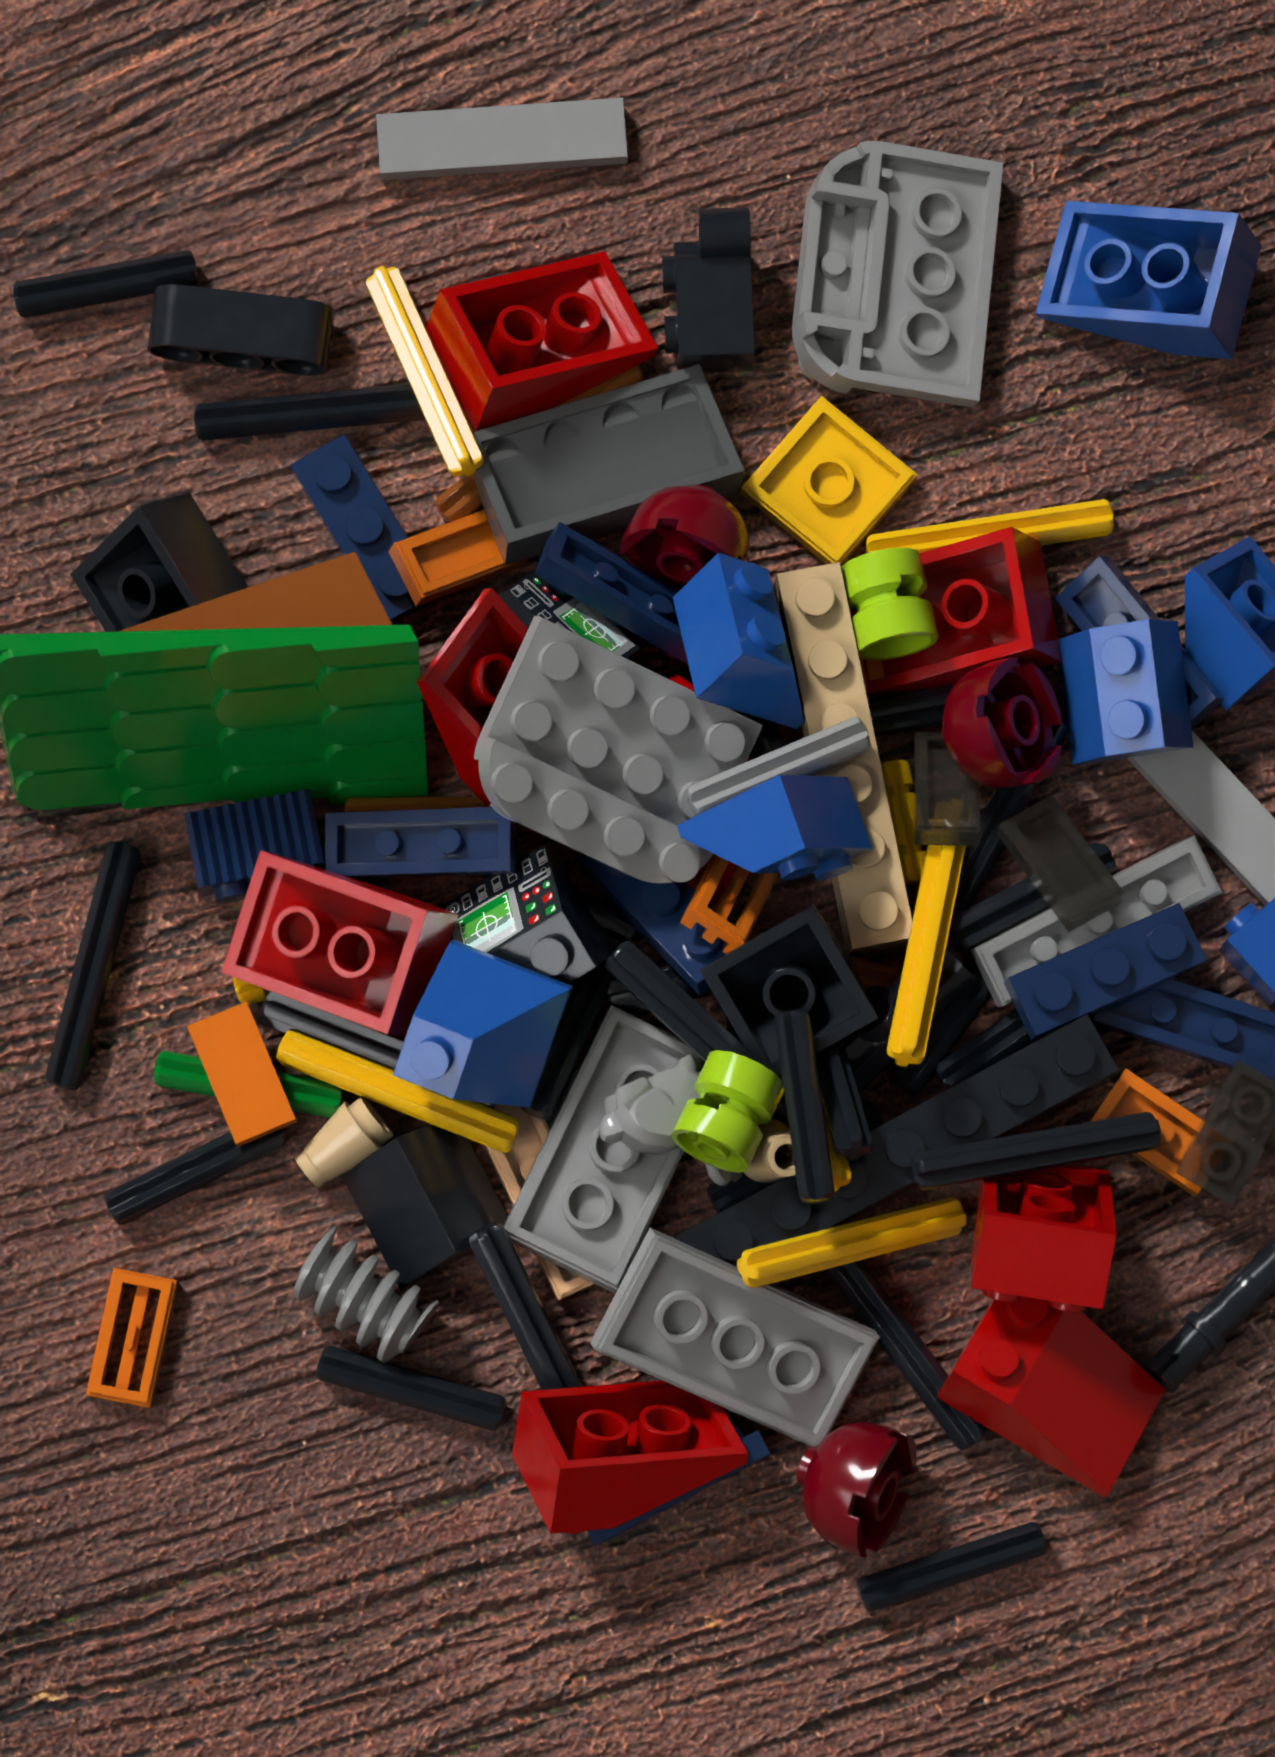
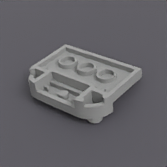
(898, 272)
(604, 753)

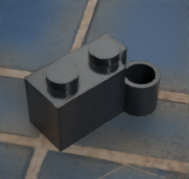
(712, 294)

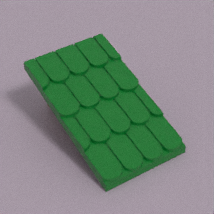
(221, 701)

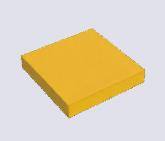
(828, 483)

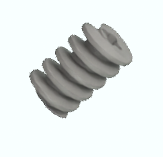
(362, 1297)

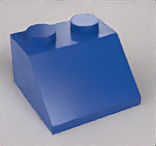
(738, 641)
(1124, 691)
(785, 827)

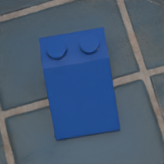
(1152, 276)

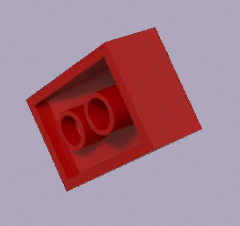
(536, 337)
(987, 607)
(468, 677)
(337, 943)
(1045, 1237)
(1054, 1389)
(618, 1450)

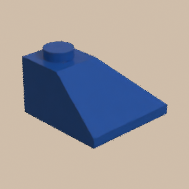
(1232, 620)
(483, 1029)

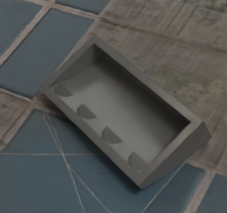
(601, 460)

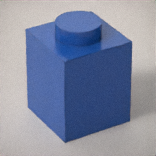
(1253, 948)

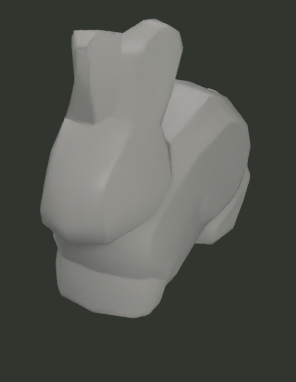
(648, 1110)

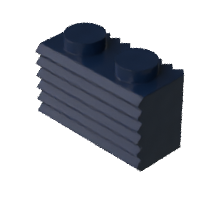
(230, 836)

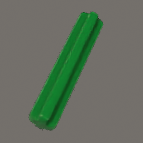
(303, 1093)

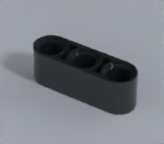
(240, 330)

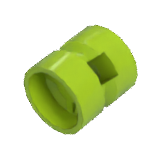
(890, 613)
(725, 1118)

